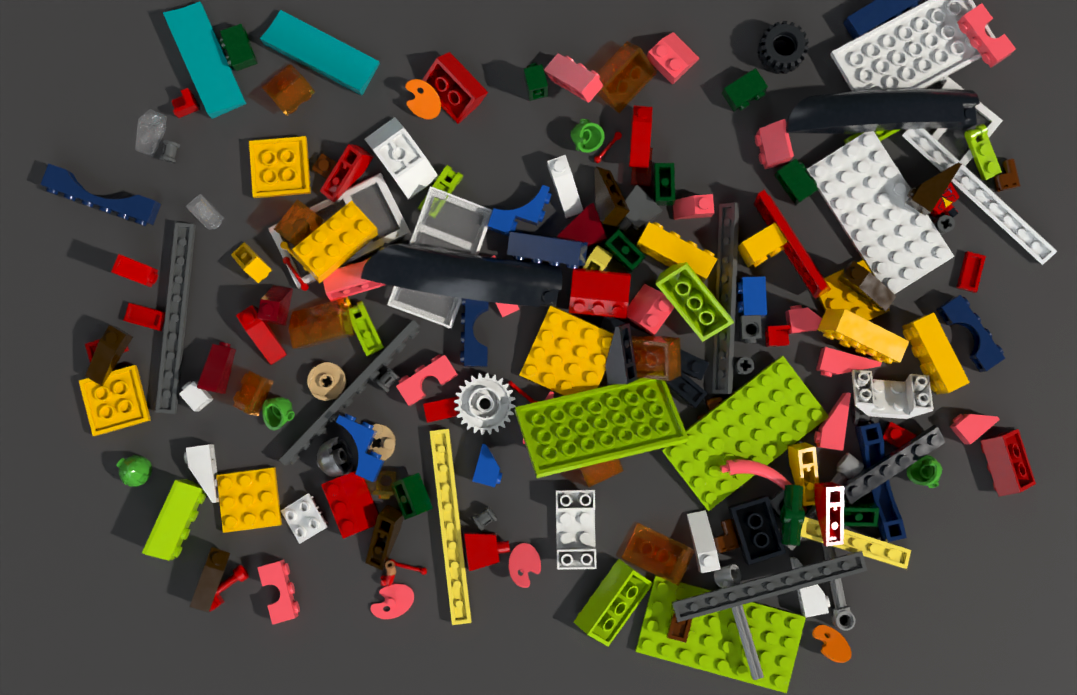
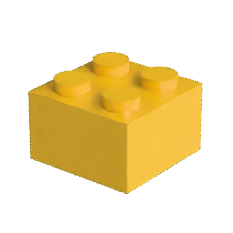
(759, 246)

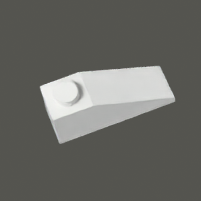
(565, 186)
(203, 466)
(703, 542)
(811, 598)

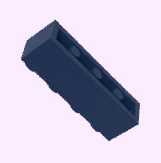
(876, 14)
(548, 249)

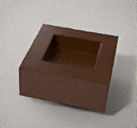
(324, 166)

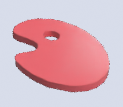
(526, 559)
(397, 597)

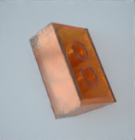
(625, 76)
(320, 324)

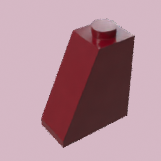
(585, 228)
(275, 305)
(217, 368)

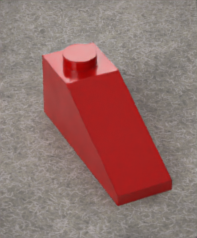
(640, 136)
(346, 171)
(135, 271)
(261, 334)
(830, 512)

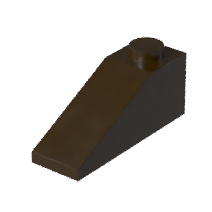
(927, 194)
(608, 198)
(867, 285)
(107, 354)
(384, 536)
(209, 579)

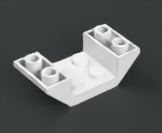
(402, 158)
(892, 398)
(575, 529)

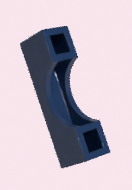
(474, 352)
(985, 352)

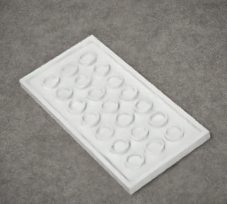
(910, 49)
(871, 206)

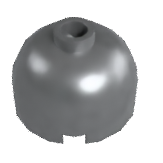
(334, 458)

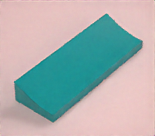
(320, 52)
(205, 59)

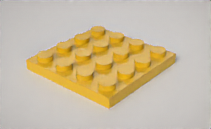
(567, 354)

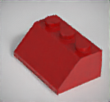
(455, 87)
(599, 293)
(1008, 463)
(351, 503)

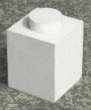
(195, 397)

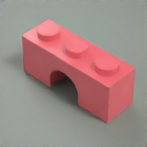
(991, 49)
(411, 386)
(277, 574)

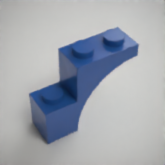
(504, 220)
(368, 463)

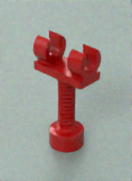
(239, 574)

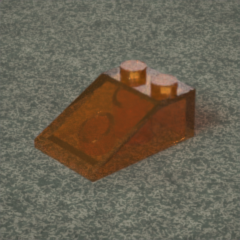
(657, 357)
(658, 554)

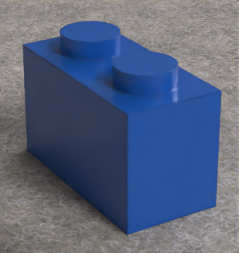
(752, 296)

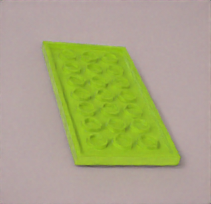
(599, 425)
(748, 425)
(715, 639)

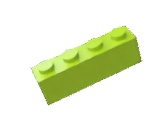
(693, 300)
(174, 520)
(613, 603)

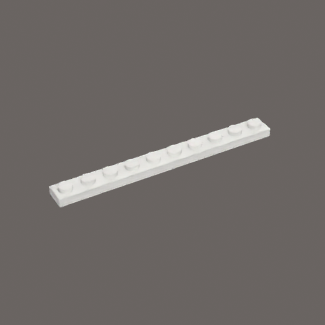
(981, 195)

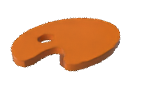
(425, 104)
(834, 647)

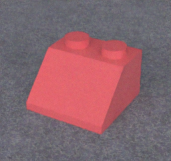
(672, 57)
(774, 145)
(649, 309)

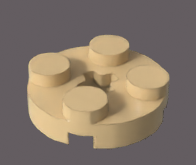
(321, 372)
(387, 441)

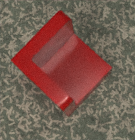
(185, 104)
(777, 335)

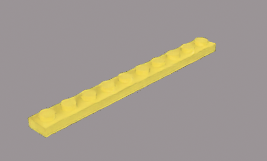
(450, 527)

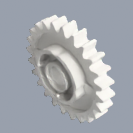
(484, 418)

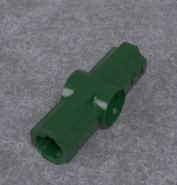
(792, 515)

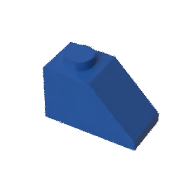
(487, 468)

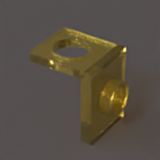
(384, 492)

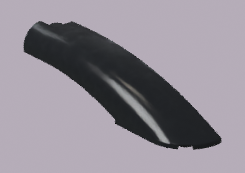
(884, 111)
(464, 275)

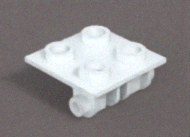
(304, 518)

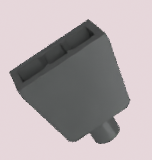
(641, 211)

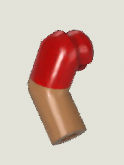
(391, 572)

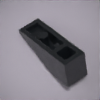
(621, 360)

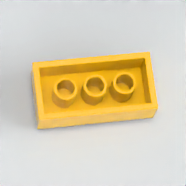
(335, 241)
(672, 250)
(863, 336)
(935, 354)

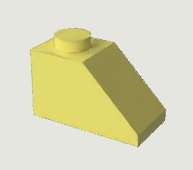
(598, 259)

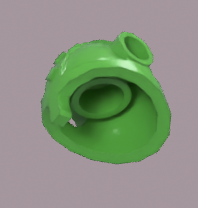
(587, 136)
(277, 412)
(134, 470)
(925, 472)

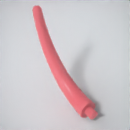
(743, 466)

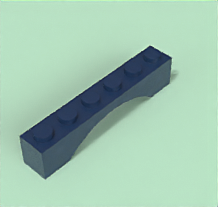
(136, 207)
(872, 450)

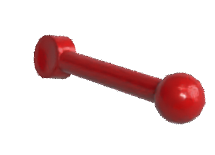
(597, 159)
(286, 260)
(521, 392)
(423, 570)

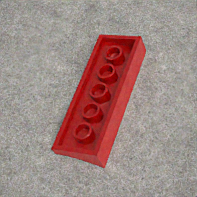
(793, 248)

